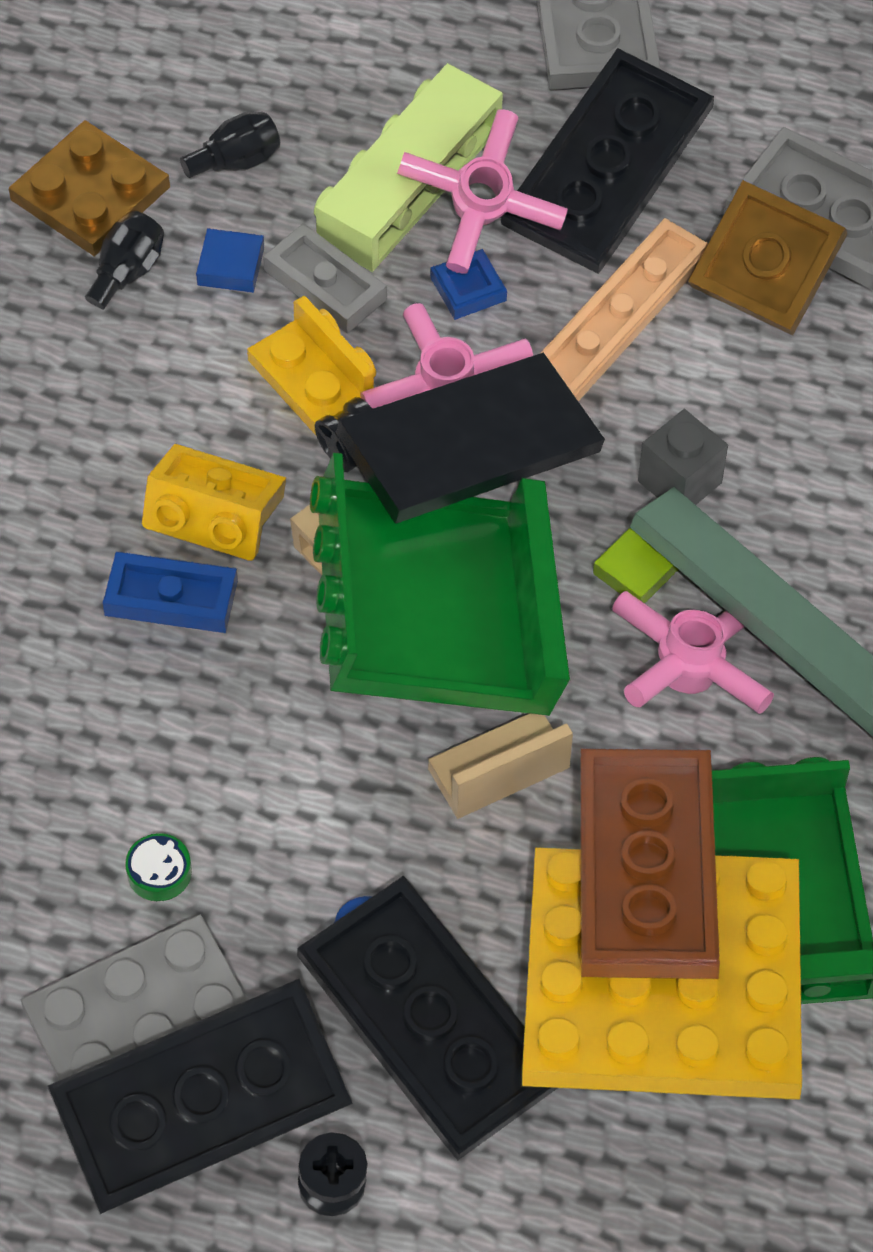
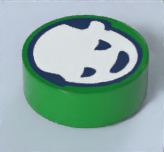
(158, 867)

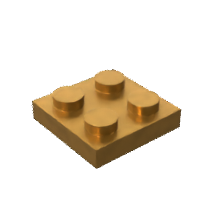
(88, 186)
(768, 257)

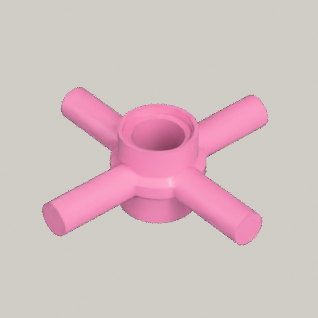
(472, 209)
(441, 360)
(689, 655)

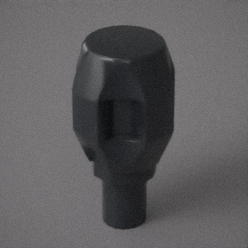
(235, 145)
(125, 255)

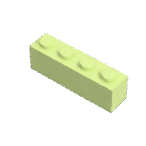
(378, 207)

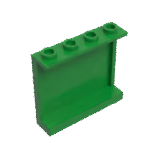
(442, 602)
(806, 817)

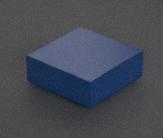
(230, 260)
(469, 291)

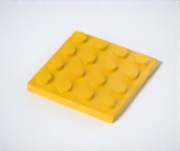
(670, 1033)

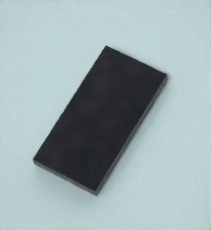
(611, 158)
(469, 437)
(425, 1015)
(199, 1095)

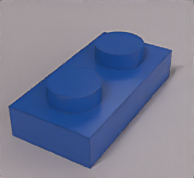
(170, 592)

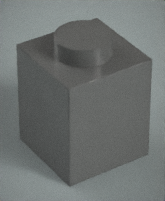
(683, 457)

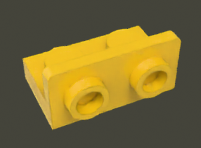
(312, 364)
(210, 501)

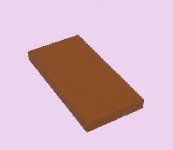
(648, 864)

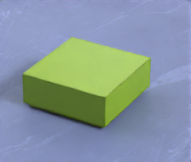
(633, 567)

